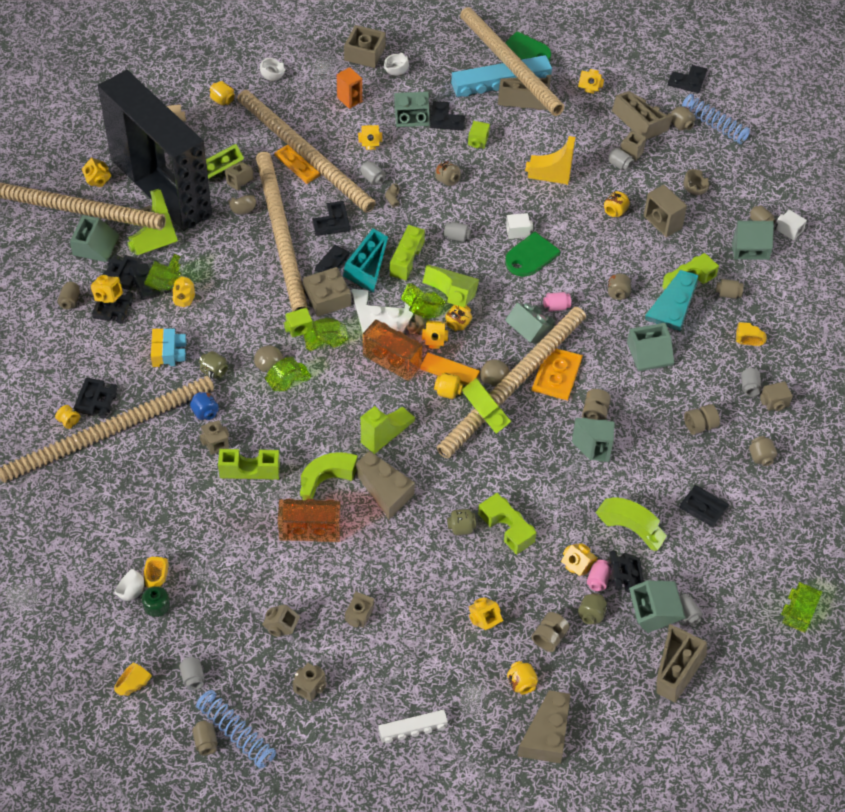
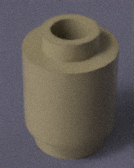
(760, 213)
(729, 288)
(69, 295)
(205, 738)

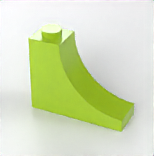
(149, 238)
(457, 287)
(380, 429)

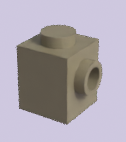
(634, 145)
(776, 396)

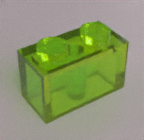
(802, 606)

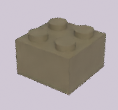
(364, 46)
(665, 210)
(327, 291)

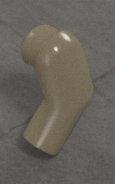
(392, 193)
(416, 327)

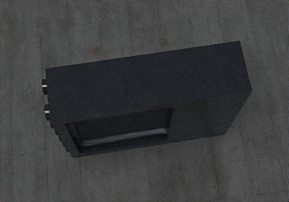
(138, 134)

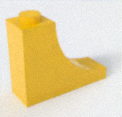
(553, 167)

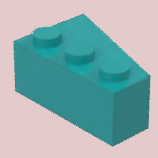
(366, 261)
(674, 301)

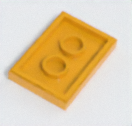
(557, 374)

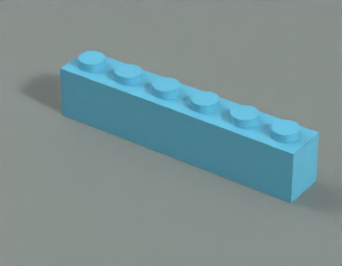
(488, 77)

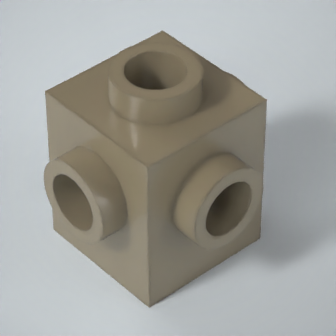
(214, 436)
(280, 620)
(309, 681)

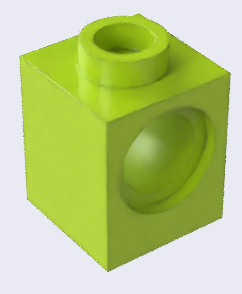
(478, 134)
(298, 322)

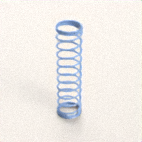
(745, 131)
(260, 765)

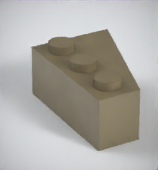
(514, 93)
(641, 116)
(384, 483)
(679, 662)
(547, 731)

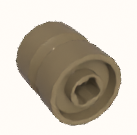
(596, 404)
(702, 419)
(550, 632)

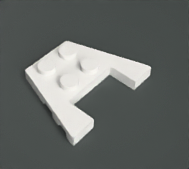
(394, 317)

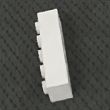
(412, 726)

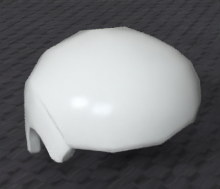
(396, 64)
(272, 69)
(130, 586)

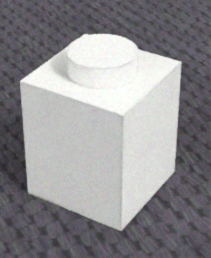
(791, 224)
(518, 226)

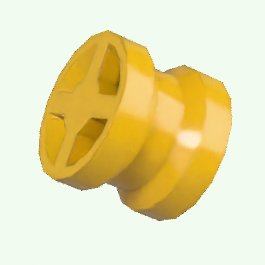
(67, 416)

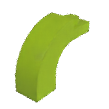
(486, 405)
(324, 467)
(633, 516)

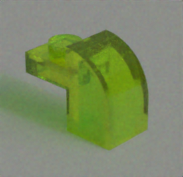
(162, 276)
(423, 304)
(326, 331)
(285, 372)

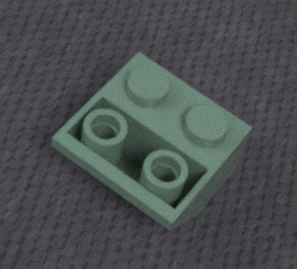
(411, 109)
(93, 239)
(753, 240)
(530, 322)
(651, 346)
(594, 438)
(656, 604)

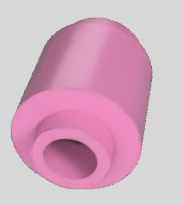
(557, 301)
(599, 575)

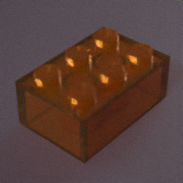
(392, 349)
(309, 520)

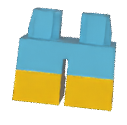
(164, 347)

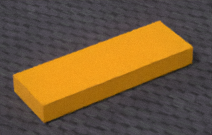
(297, 164)
(438, 365)

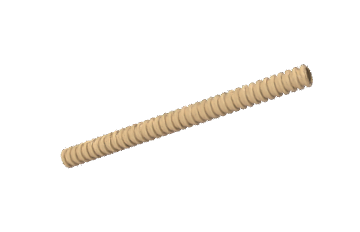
(512, 61)
(306, 151)
(82, 206)
(281, 231)
(513, 379)
(104, 429)

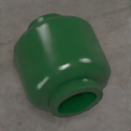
(155, 601)

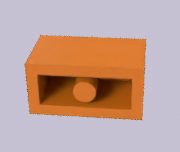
(349, 87)

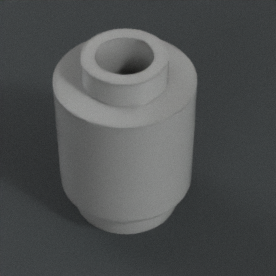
(620, 159)
(372, 173)
(457, 231)
(751, 382)
(691, 610)
(192, 673)

